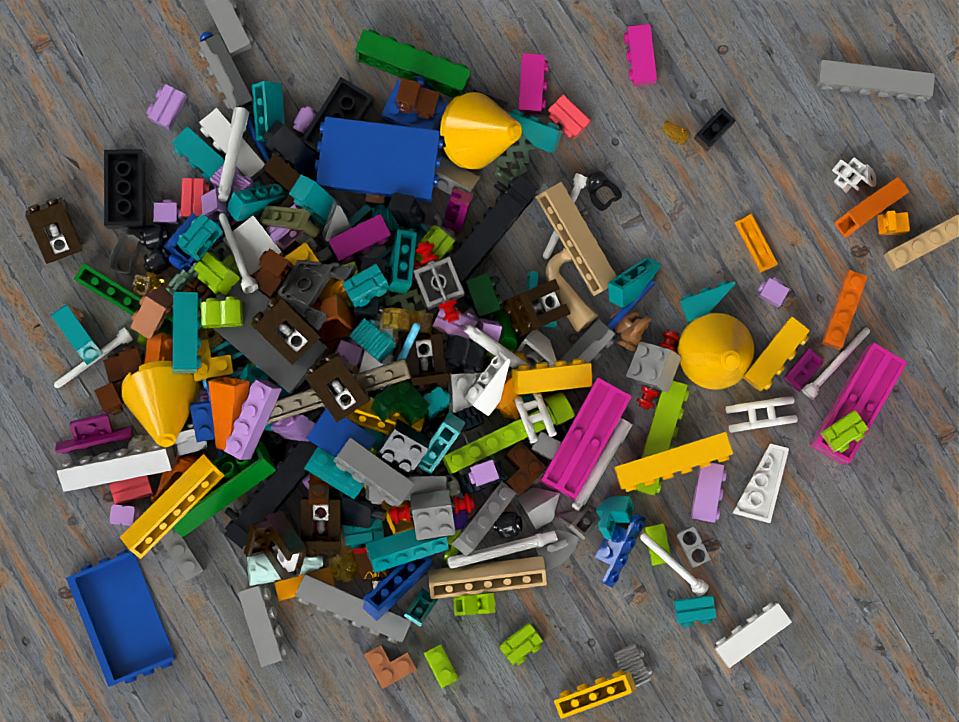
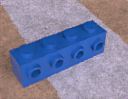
(395, 586)

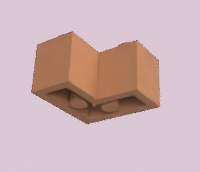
(153, 311)
(386, 670)

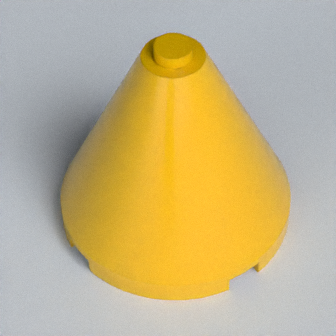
(477, 130)
(716, 351)
(160, 399)

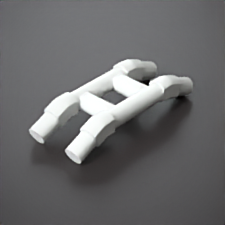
(528, 420)
(771, 421)

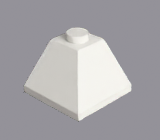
(537, 349)

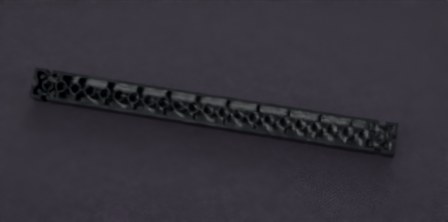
(466, 260)

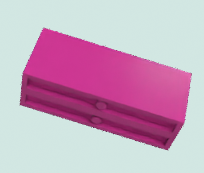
(863, 392)
(586, 439)

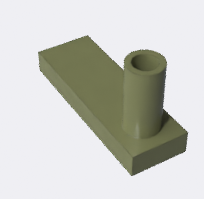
(288, 218)

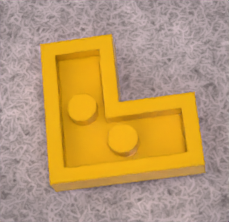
(212, 367)

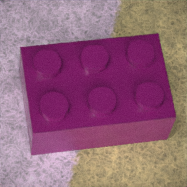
(360, 239)

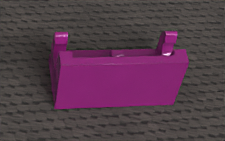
(457, 209)
(803, 370)

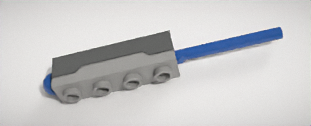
(228, 80)
(599, 336)
(184, 443)

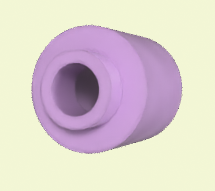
(304, 120)

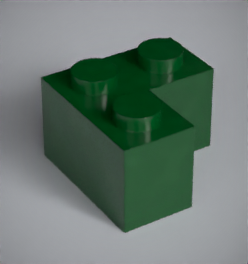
(483, 296)
(400, 398)

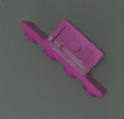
(91, 432)

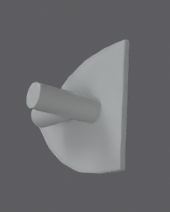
(557, 552)

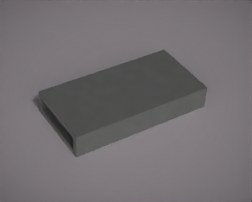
(260, 351)

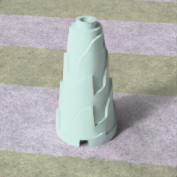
(262, 571)

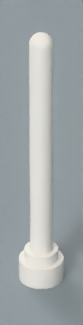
(579, 183)
(248, 282)
(123, 337)
(811, 390)
(698, 586)

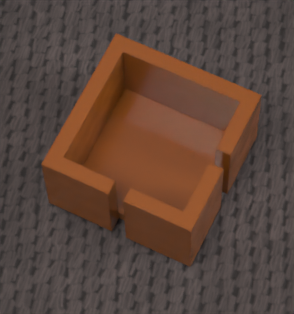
(339, 320)

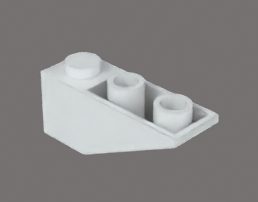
(490, 385)

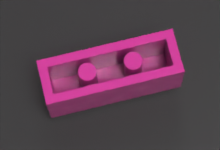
(640, 55)
(532, 83)

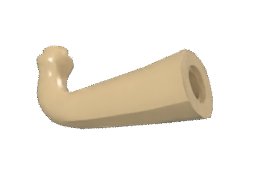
(581, 313)

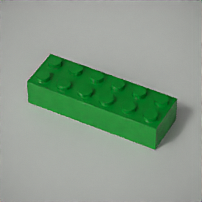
(407, 62)
(238, 479)

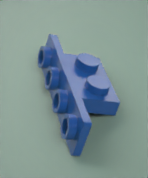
(203, 420)
(616, 550)

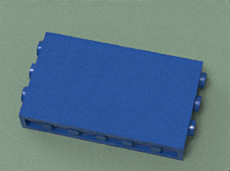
(378, 158)
(121, 618)

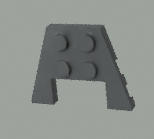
(305, 285)

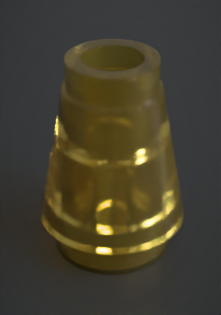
(676, 133)

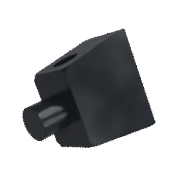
(360, 511)

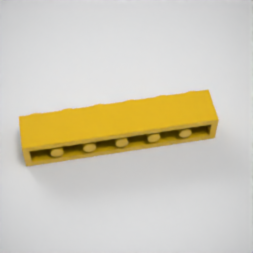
(673, 461)
(171, 506)

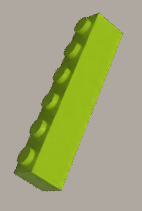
(663, 428)
(490, 444)

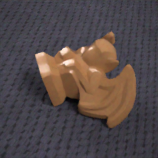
(631, 331)

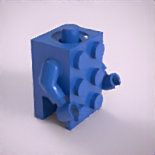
(394, 117)
(178, 257)

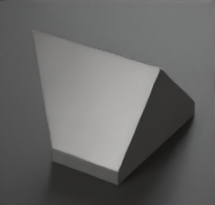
(336, 222)
(539, 505)
(580, 521)

